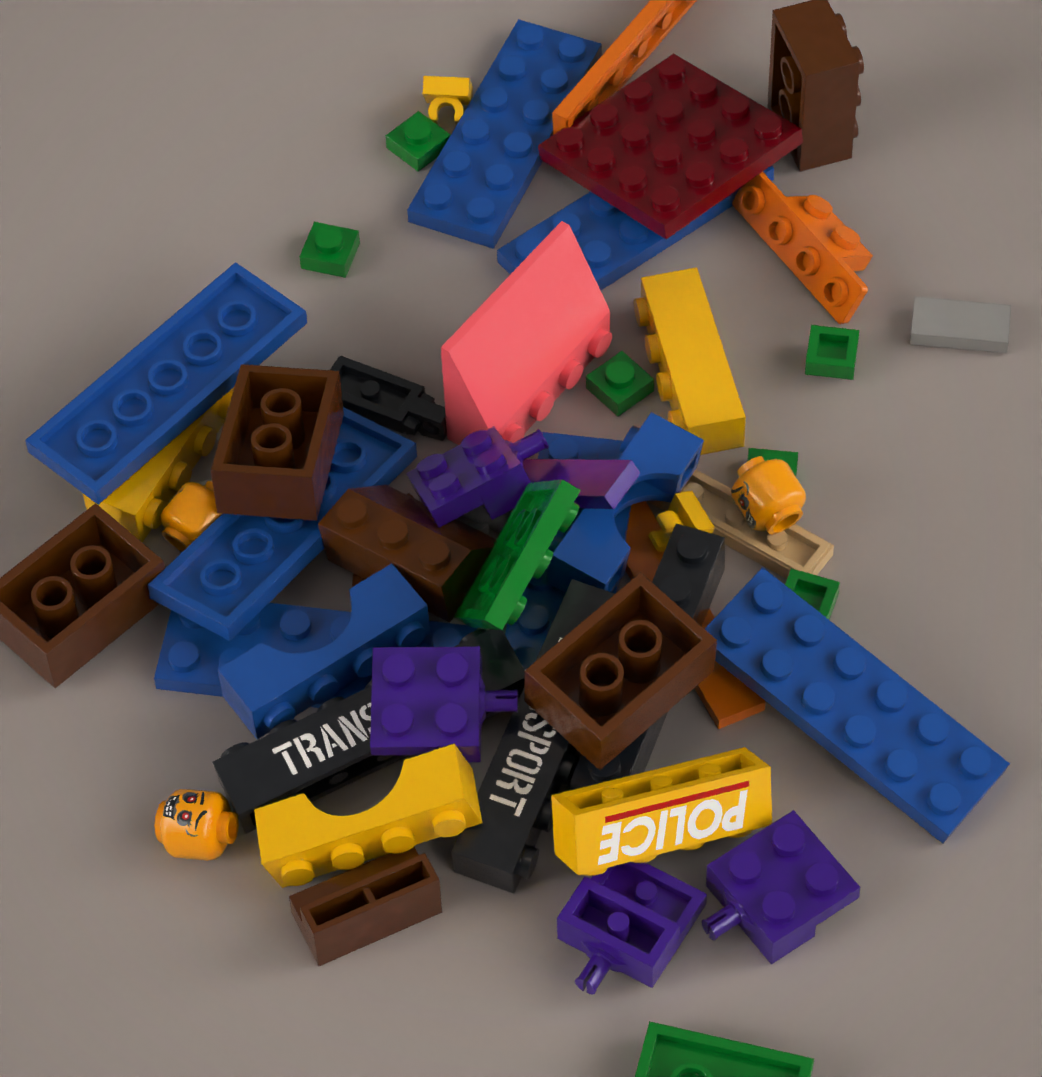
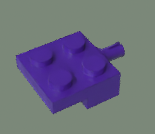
(474, 474)
(431, 700)
(778, 887)
(628, 922)

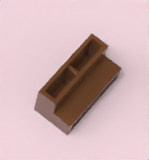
(366, 904)

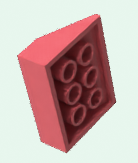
(525, 342)

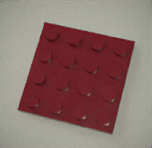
(670, 145)

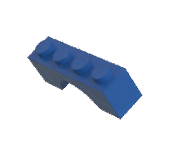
(593, 546)
(277, 685)

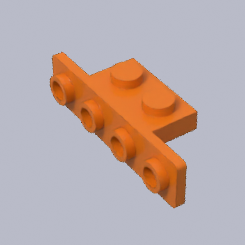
(809, 242)

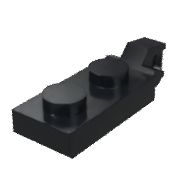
(389, 400)

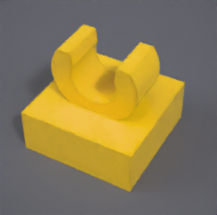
(446, 92)
(683, 510)

